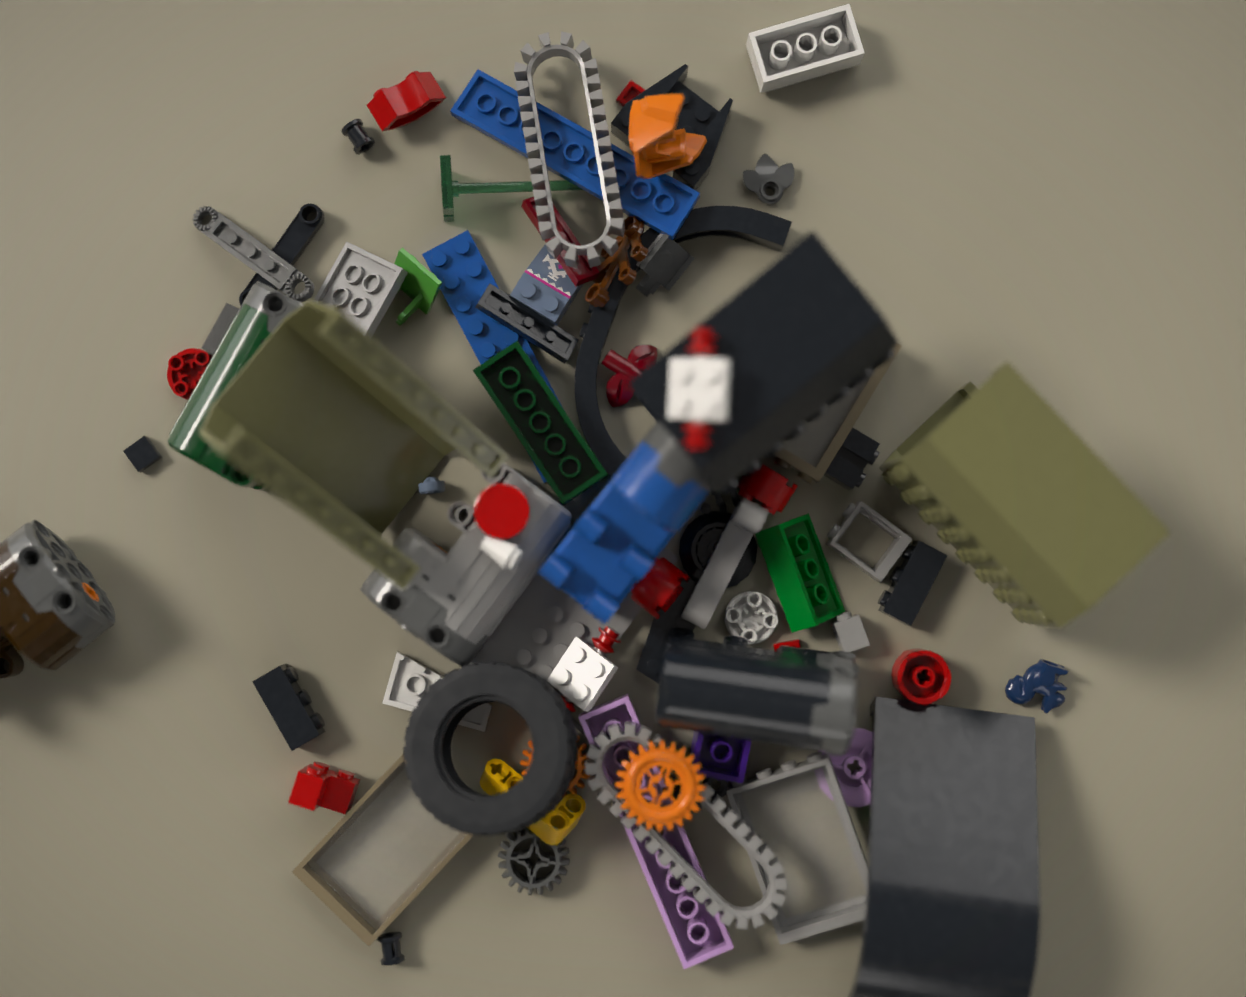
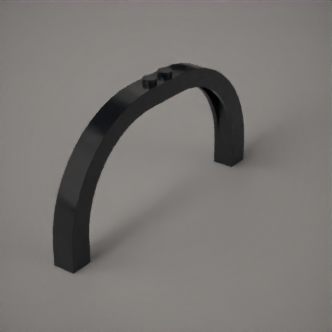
(701, 222)

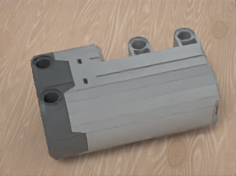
(465, 593)

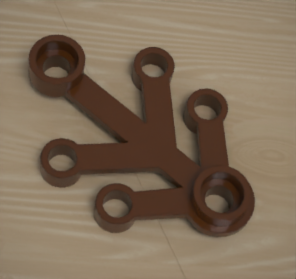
(597, 294)

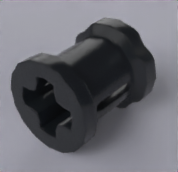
(358, 136)
(391, 948)

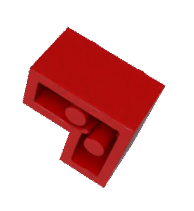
(325, 788)

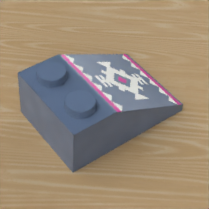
(546, 287)

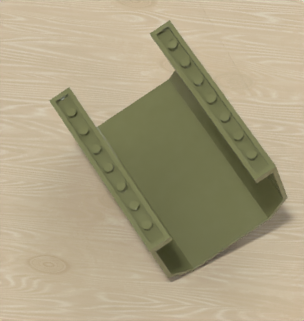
(340, 431)
(1023, 500)

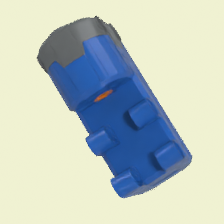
(627, 525)

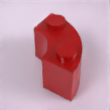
(406, 101)

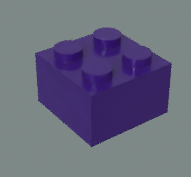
(720, 756)

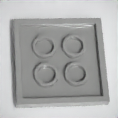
(361, 286)

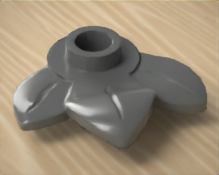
(769, 176)

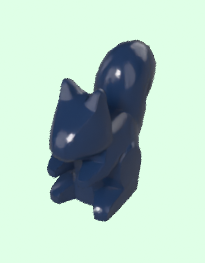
(1039, 679)

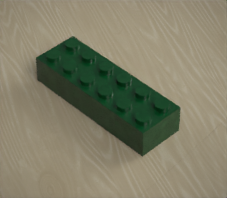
(540, 423)

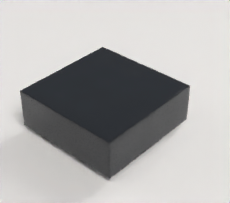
(142, 454)

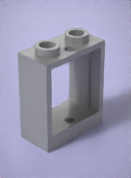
(891, 554)

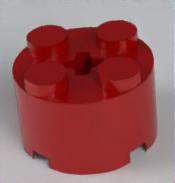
(768, 488)
(659, 587)
(926, 690)

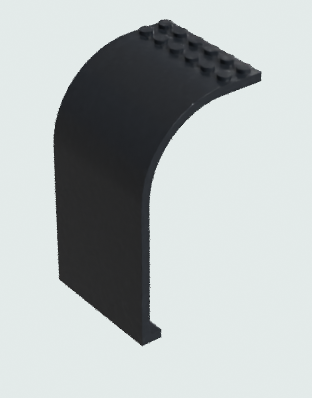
(950, 854)

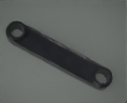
(292, 242)

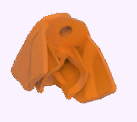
(654, 139)

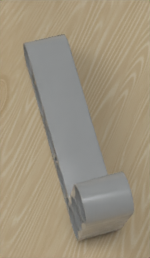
(743, 523)

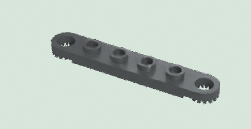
(253, 253)

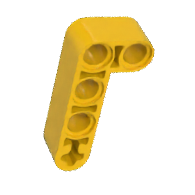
(500, 777)

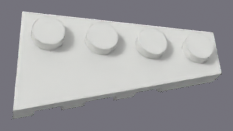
(412, 679)

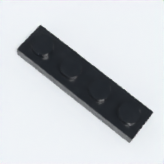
(527, 323)

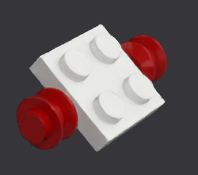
(699, 389)
(585, 671)

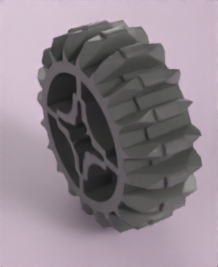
(522, 858)

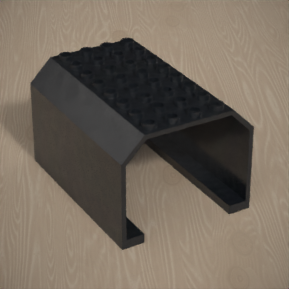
(793, 346)

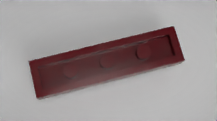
(583, 272)

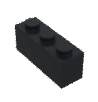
(911, 582)
(289, 706)

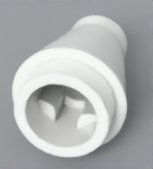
(502, 552)

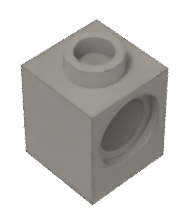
(849, 632)

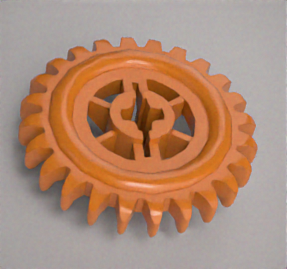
(667, 759)

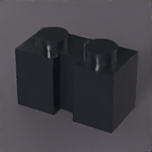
(851, 460)

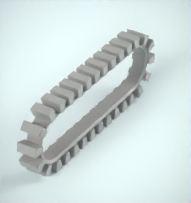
(536, 154)

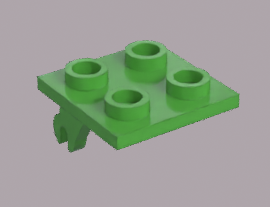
(418, 284)

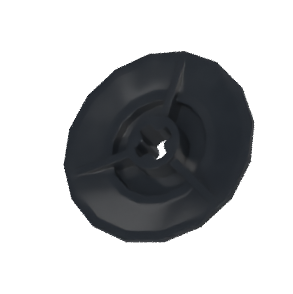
(699, 542)

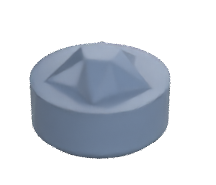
(431, 485)

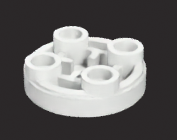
(751, 617)

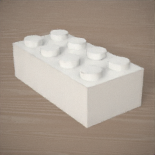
(805, 48)

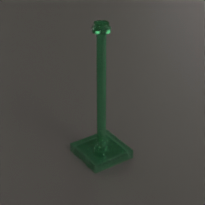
(453, 188)

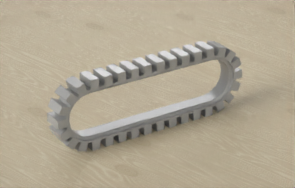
(715, 903)

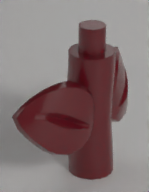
(626, 369)

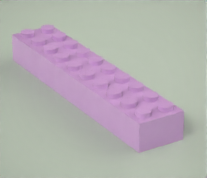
(689, 924)

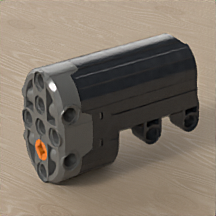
(758, 693)

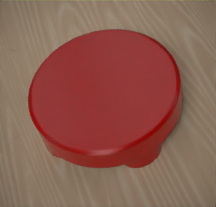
(186, 370)
(501, 511)

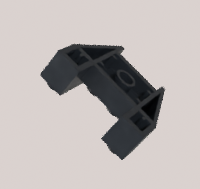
(695, 117)

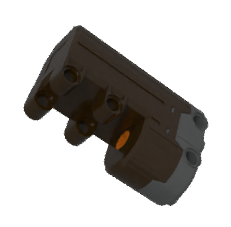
(46, 601)

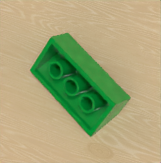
(800, 573)

